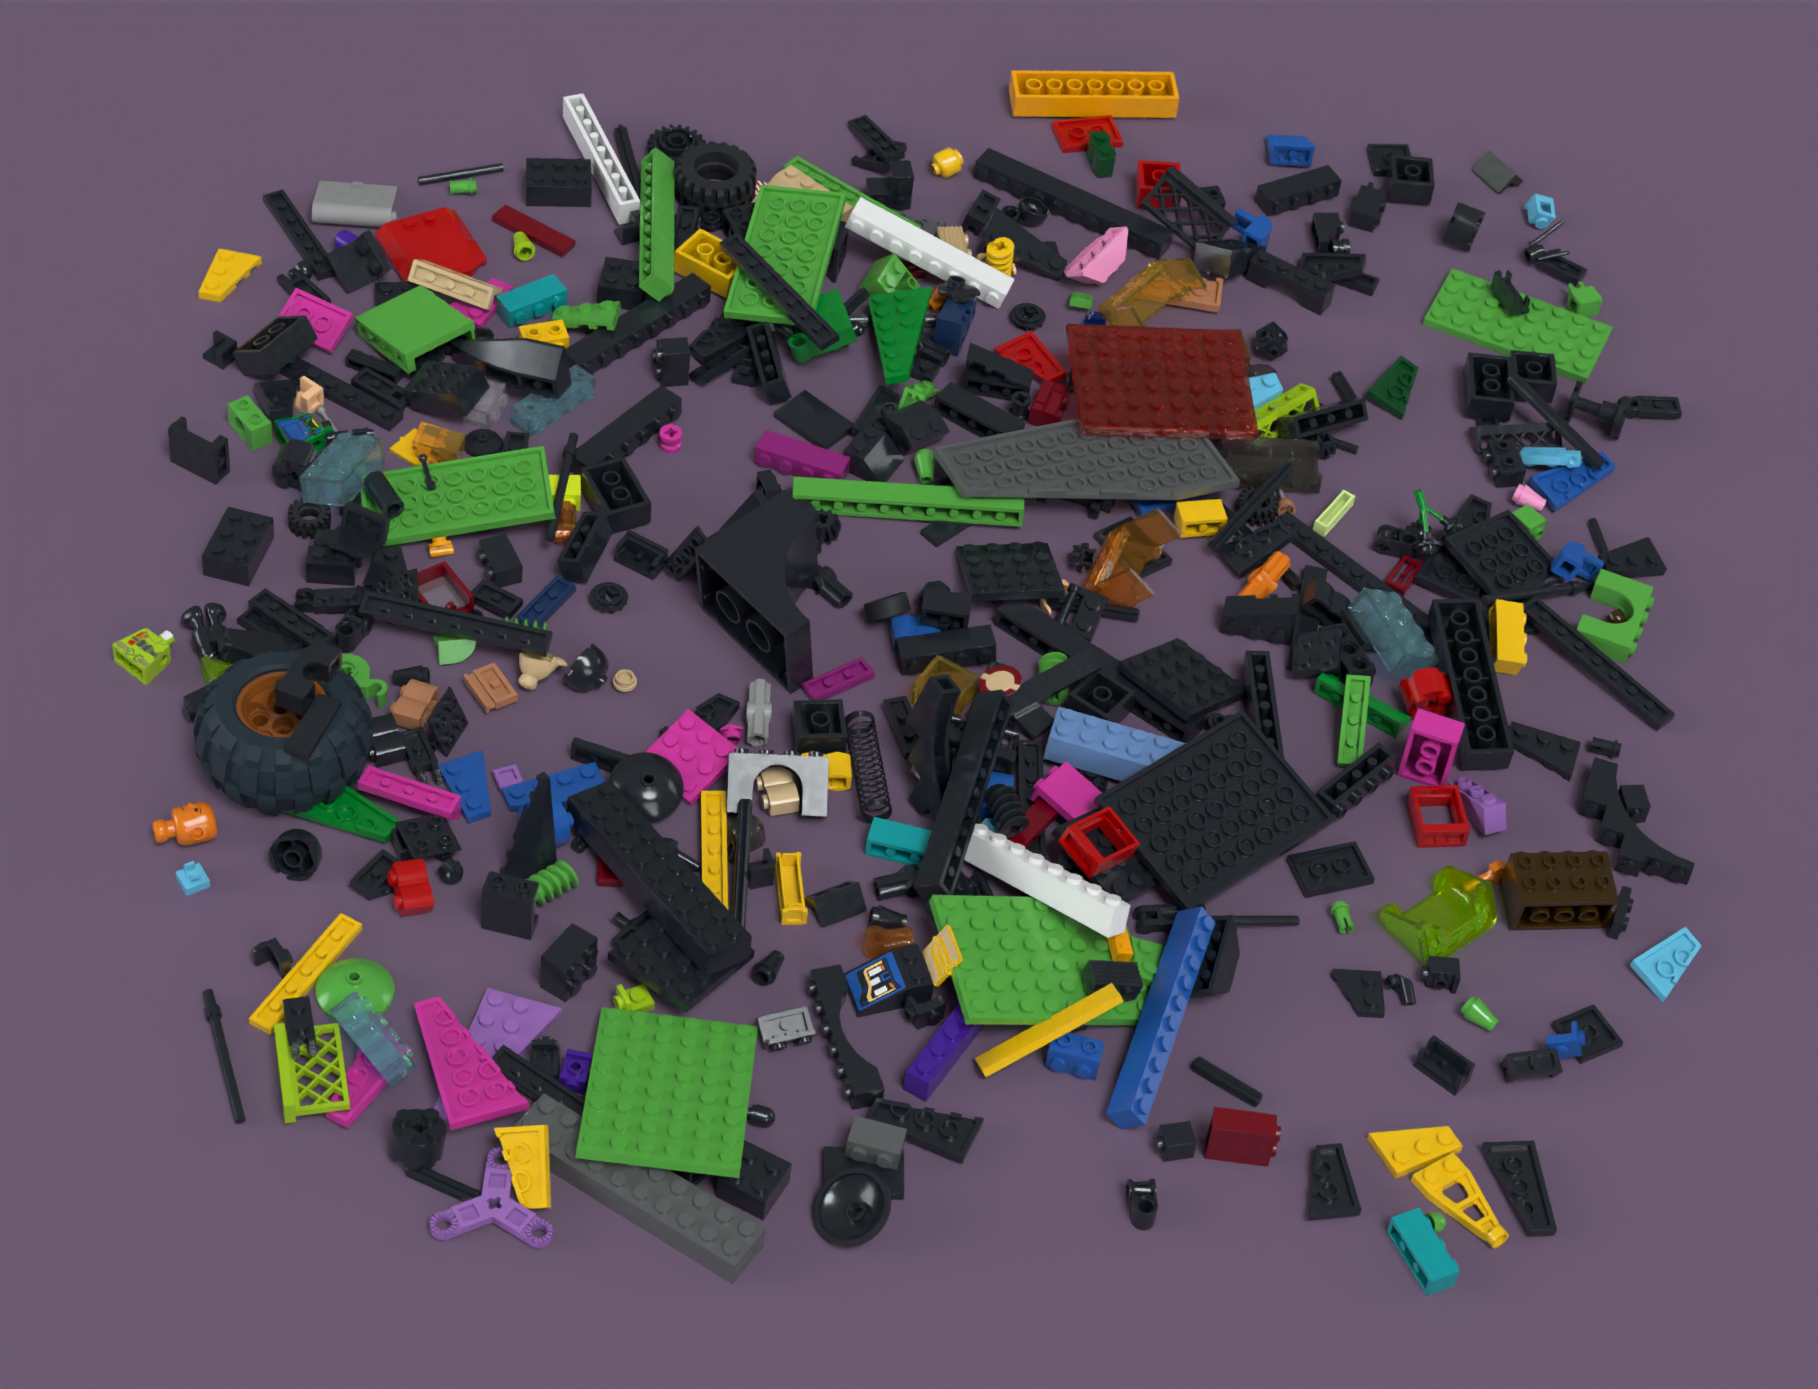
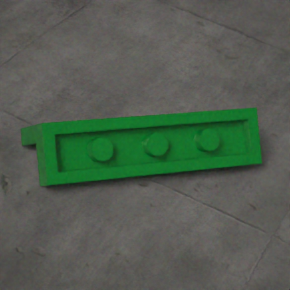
(1379, 713)

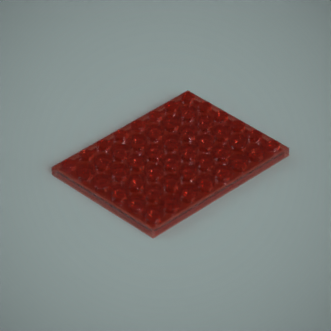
(1161, 382)

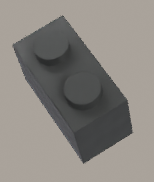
(875, 1142)

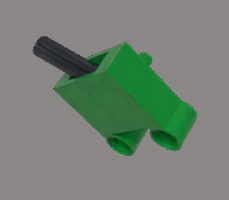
(836, 314)

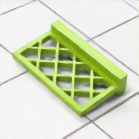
(289, 1077)

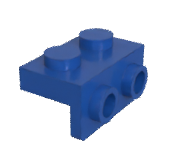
(1075, 1055)

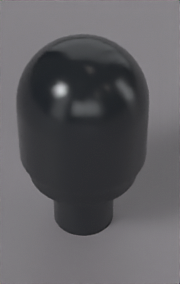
(761, 1116)

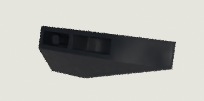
(518, 363)

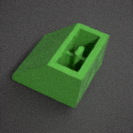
(888, 276)

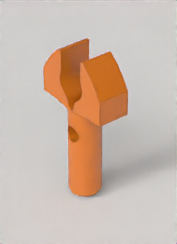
(1494, 872)

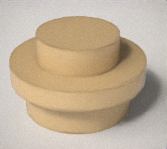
(624, 680)

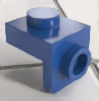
(1568, 1044)

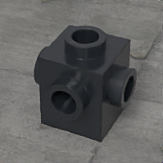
(1271, 341)

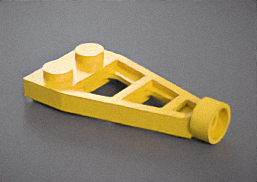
(1446, 1173)

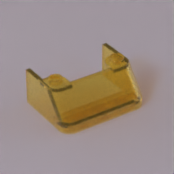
(1152, 290)

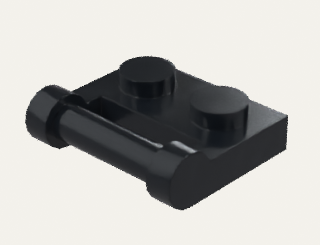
(1088, 614)

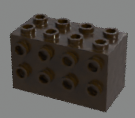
(1558, 890)

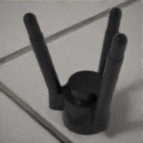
(1537, 253)

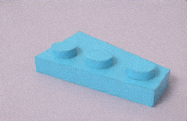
(1666, 962)

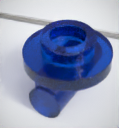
(1095, 318)

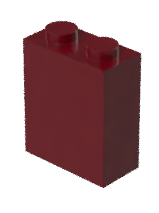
(1242, 1136)

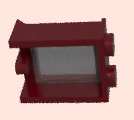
(443, 588)

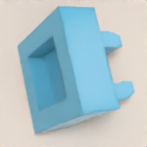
(192, 878)

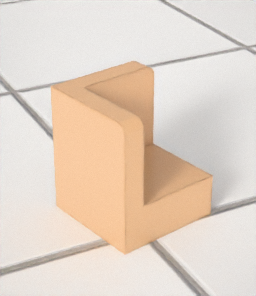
(309, 396)

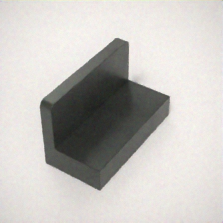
(1496, 172)

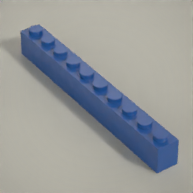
(1160, 1018)

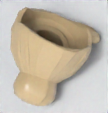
(537, 668)

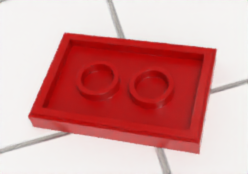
(1074, 133)

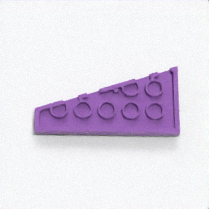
(510, 1022)

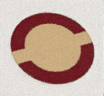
(999, 678)

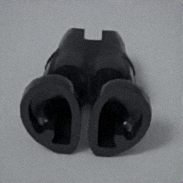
(206, 639)

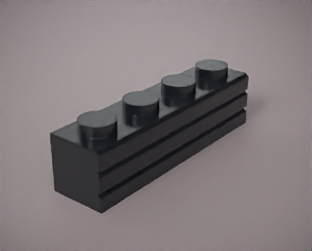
(358, 360)

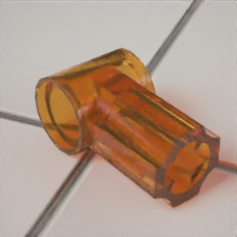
(566, 523)
(879, 940)

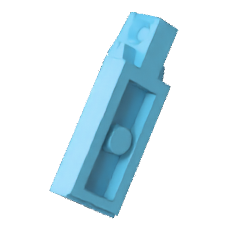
(1550, 456)

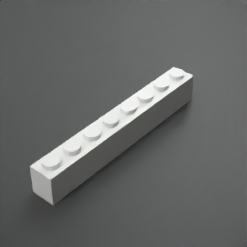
(604, 162)
(927, 251)
(1047, 882)

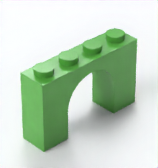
(1623, 594)

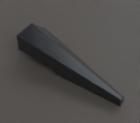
(534, 835)

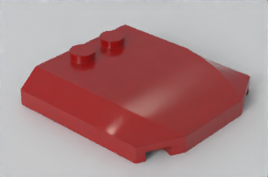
(433, 237)

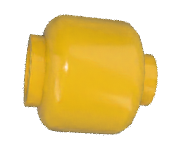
(947, 162)

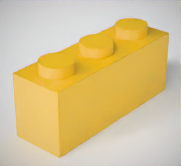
(1507, 636)

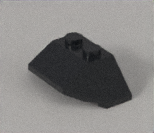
(1219, 959)

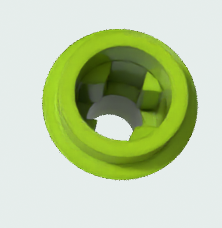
(523, 247)

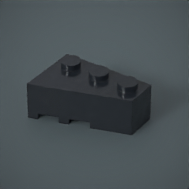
(994, 375)
(1260, 618)

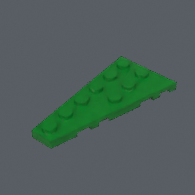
(898, 327)
(352, 814)

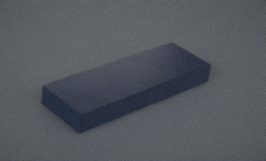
(547, 601)

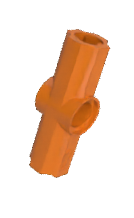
(1264, 579)

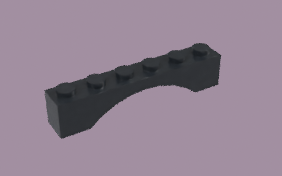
(859, 1078)

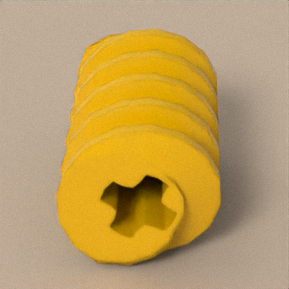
(1000, 255)

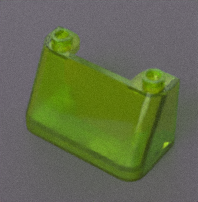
(1447, 919)

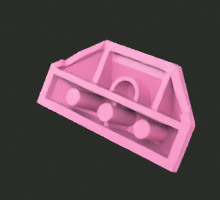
(1100, 258)

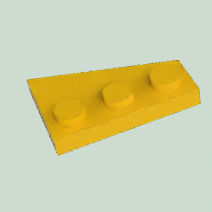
(225, 272)
(1413, 1148)
(528, 1158)

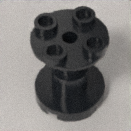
(1606, 413)

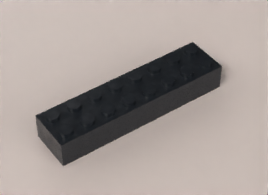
(1469, 668)

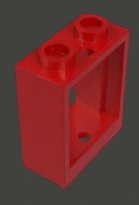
(1438, 834)
(1084, 851)

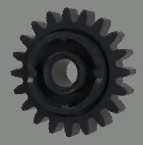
(674, 141)

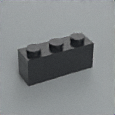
(584, 546)

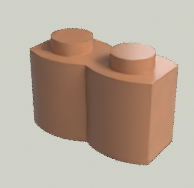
(415, 704)

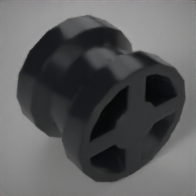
(1339, 246)

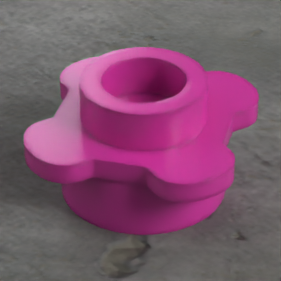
(732, 733)

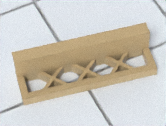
(453, 283)

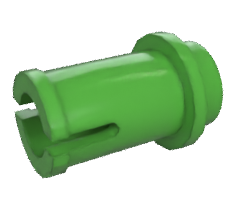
(463, 186)
(1340, 911)

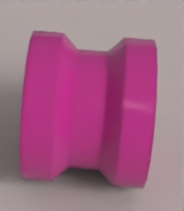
(670, 438)

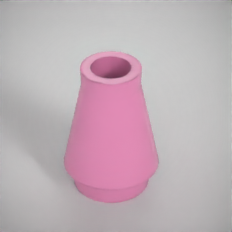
(1525, 495)

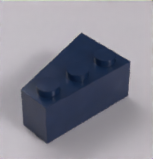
(954, 324)

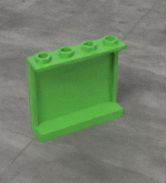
(412, 326)

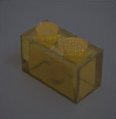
(438, 443)

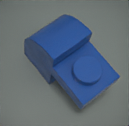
(1254, 229)
(1574, 560)

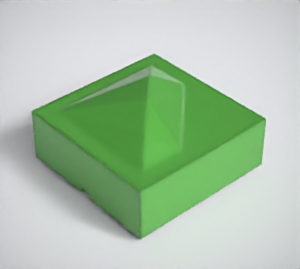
(1081, 300)

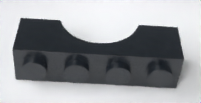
(1312, 291)

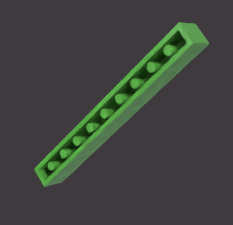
(657, 225)
(907, 501)

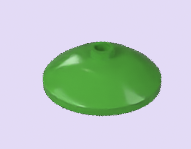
(371, 981)

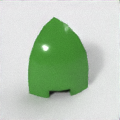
(453, 649)

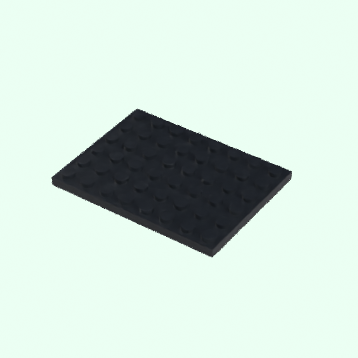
(1216, 811)

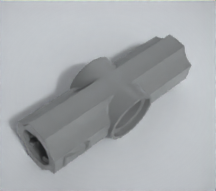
(758, 713)

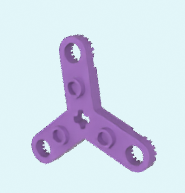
(477, 1211)

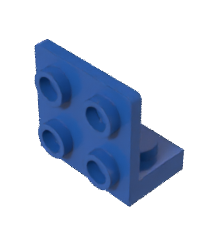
(1290, 150)

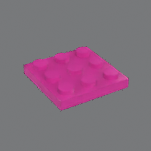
(696, 752)

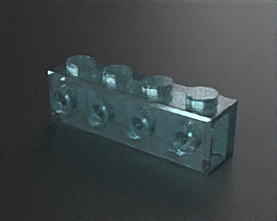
(539, 411)
(372, 1037)

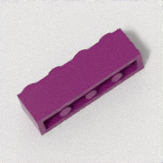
(799, 457)

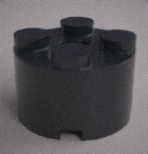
(1463, 226)
(293, 462)
(417, 1138)

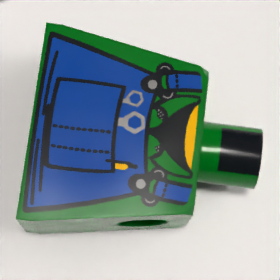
(303, 428)

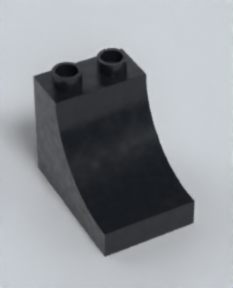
(754, 578)

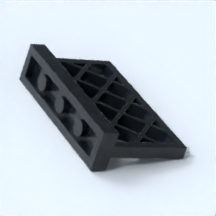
(1196, 201)

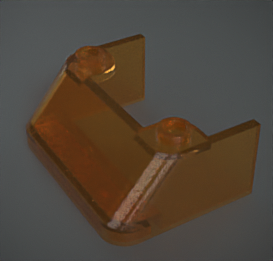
(1124, 556)

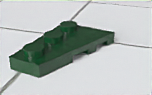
(1394, 387)

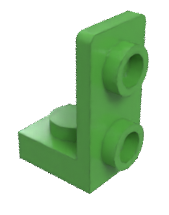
(917, 392)

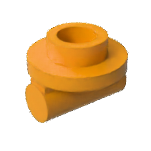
(440, 547)

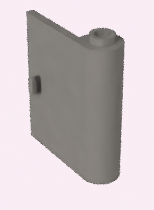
(354, 204)

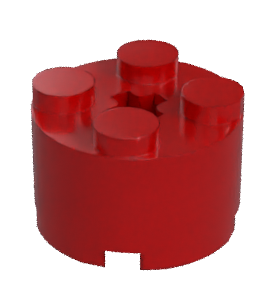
(1426, 691)

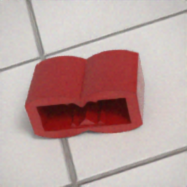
(411, 887)

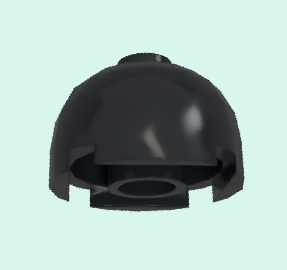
(588, 670)
(296, 854)

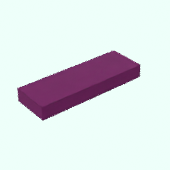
(838, 680)

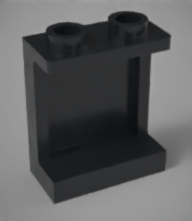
(197, 454)
(509, 905)

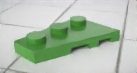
(589, 314)

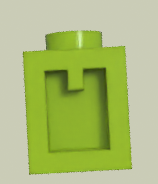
(633, 999)

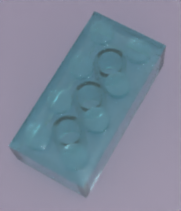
(341, 469)
(1392, 632)

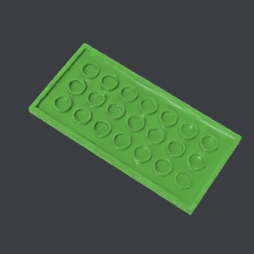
(796, 237)
(1474, 314)
(469, 495)

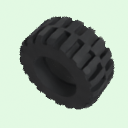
(715, 162)

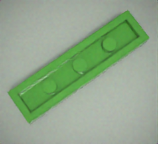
(1354, 719)

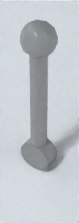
(321, 411)

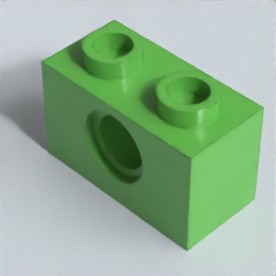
(249, 423)

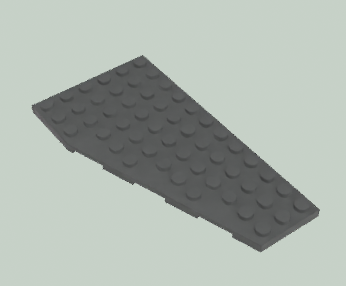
(1066, 464)

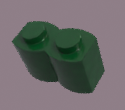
(1101, 154)

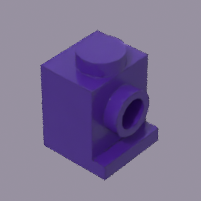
(576, 1071)

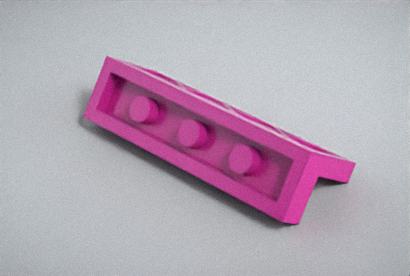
(410, 793)

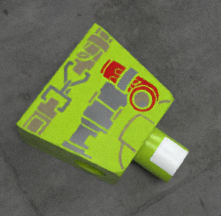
(144, 654)

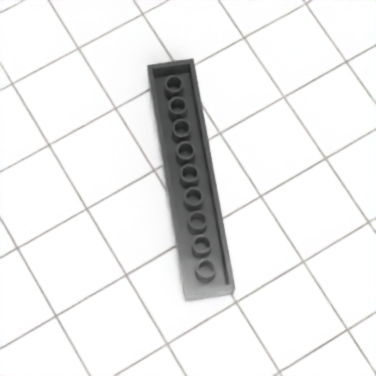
(652, 1198)

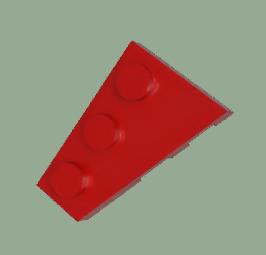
(1033, 354)

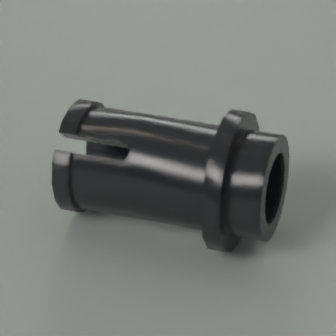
(1606, 747)

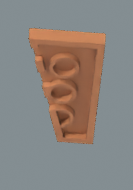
(1203, 299)

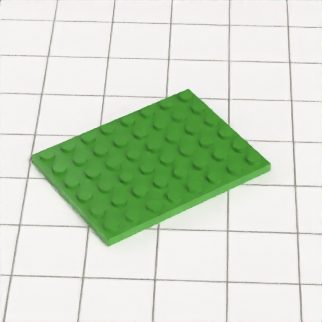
(1023, 960)
(668, 1092)

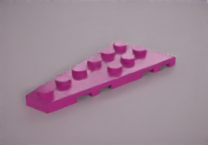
(464, 1072)

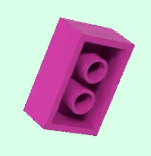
(1430, 749)

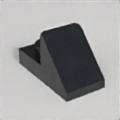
(924, 369)

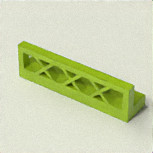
(1280, 406)

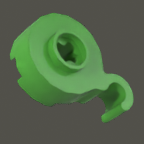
(360, 671)

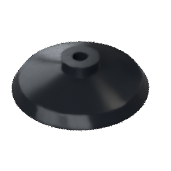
(483, 442)

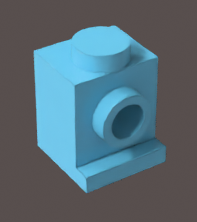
(1539, 215)

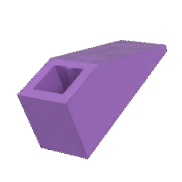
(1481, 807)

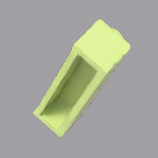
(1333, 513)

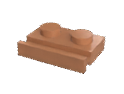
(490, 687)

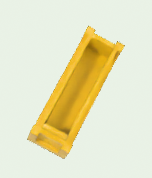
(790, 889)

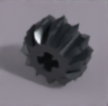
(828, 528)

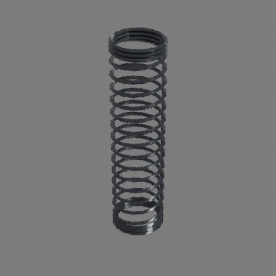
(858, 732)

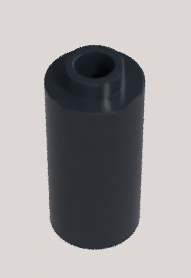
(383, 494)

